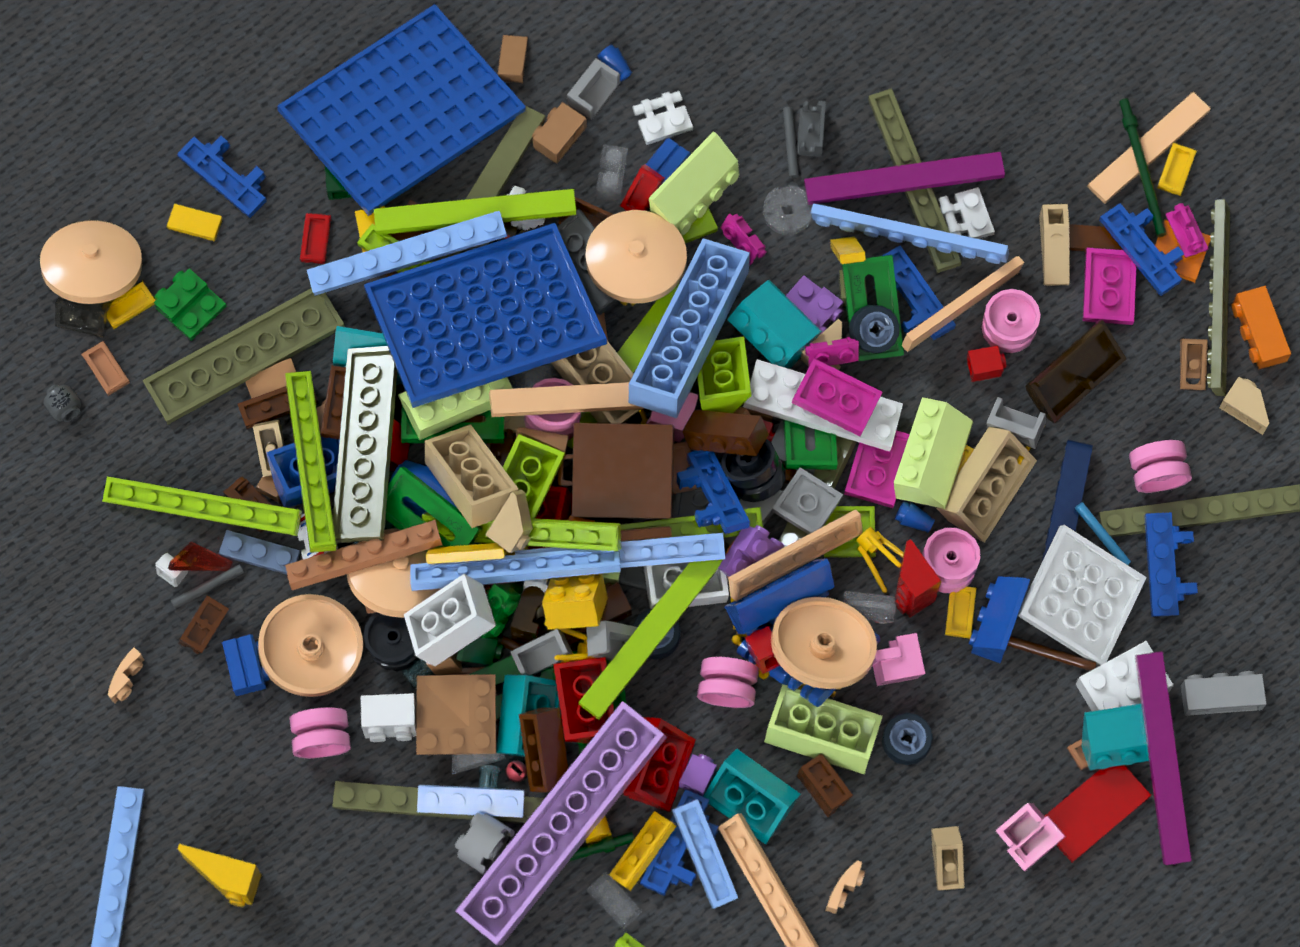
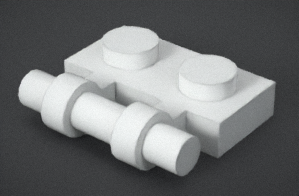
(666, 124)
(973, 212)

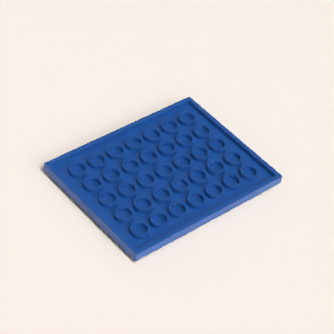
(484, 315)

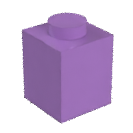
(698, 774)

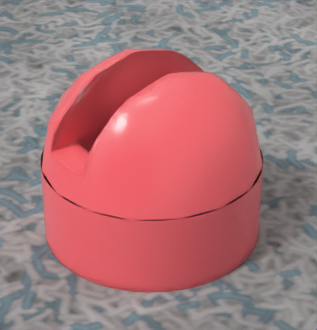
(512, 774)

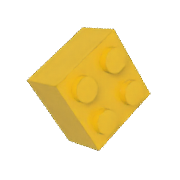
(574, 601)

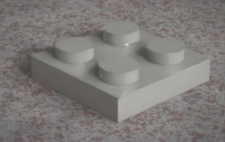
(807, 502)

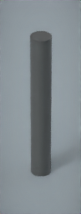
(790, 142)
(207, 586)

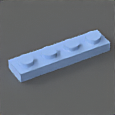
(470, 800)
(705, 853)

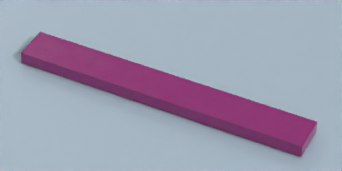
(904, 178)
(1163, 758)

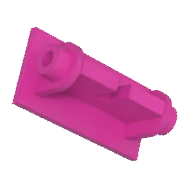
(1186, 230)
(736, 231)
(839, 352)

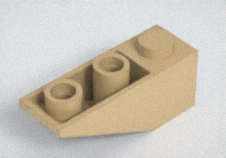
(1055, 243)

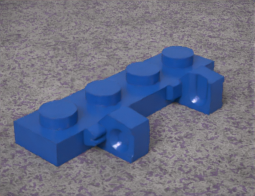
(209, 164)
(1130, 235)
(916, 293)
(723, 504)
(1161, 542)
(668, 864)

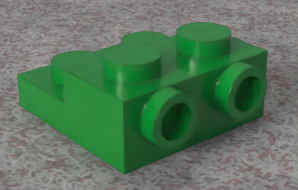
(189, 303)
(503, 602)

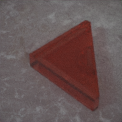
(198, 559)

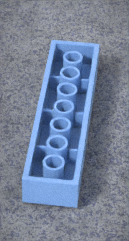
(689, 328)

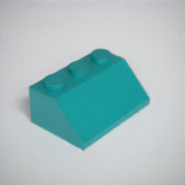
(774, 325)
(351, 338)
(522, 695)
(1114, 737)
(753, 791)

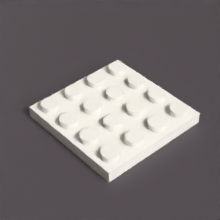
(1081, 596)

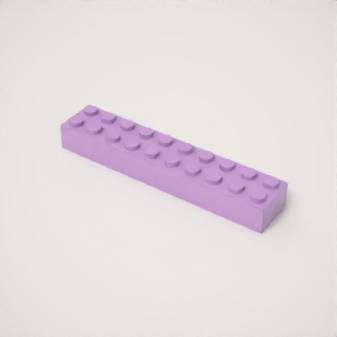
(561, 824)

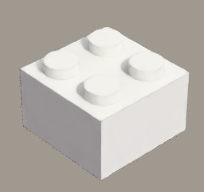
(388, 716)

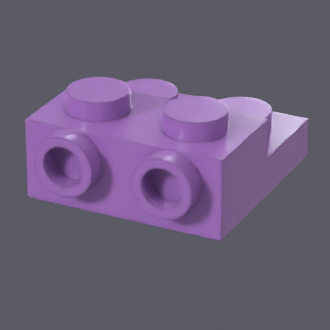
(816, 303)
(748, 548)

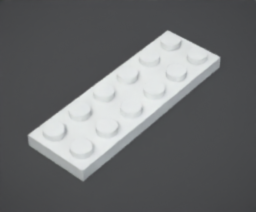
(774, 390)

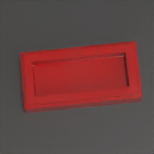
(643, 186)
(315, 238)

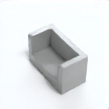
(593, 88)
(1021, 425)
(607, 639)
(540, 653)

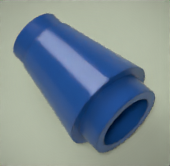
(614, 59)
(914, 517)

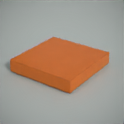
(1188, 267)

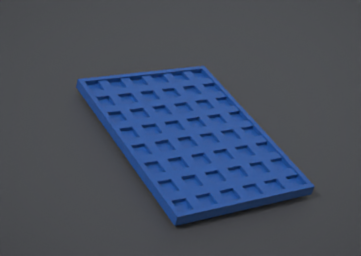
(401, 109)

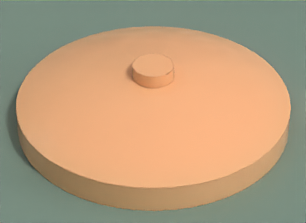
(636, 256)
(91, 262)
(387, 585)
(823, 642)
(310, 645)

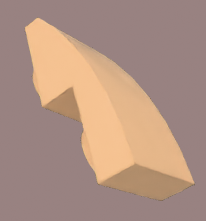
(120, 683)
(850, 878)

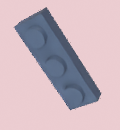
(257, 552)

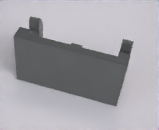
(811, 129)

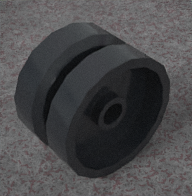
(755, 476)
(386, 653)

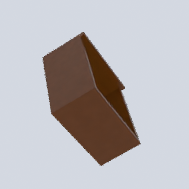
(621, 470)

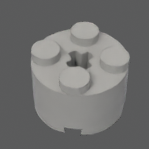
(483, 842)

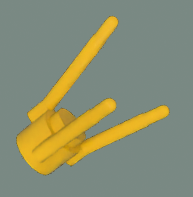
(872, 541)
(582, 651)

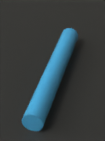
(1101, 533)

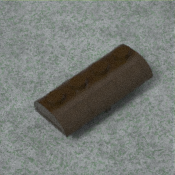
(1075, 372)

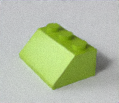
(725, 376)
(533, 469)

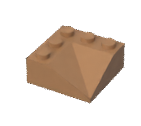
(456, 714)

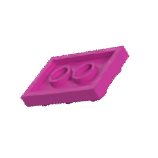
(1109, 287)
(837, 397)
(875, 472)

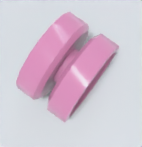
(1023, 324)
(556, 423)
(1160, 466)
(953, 557)
(728, 682)
(320, 733)

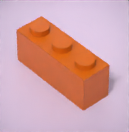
(1261, 327)

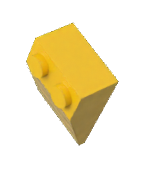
(230, 876)

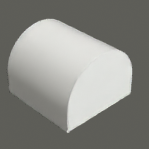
(171, 577)

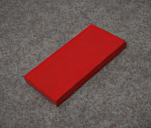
(1096, 809)

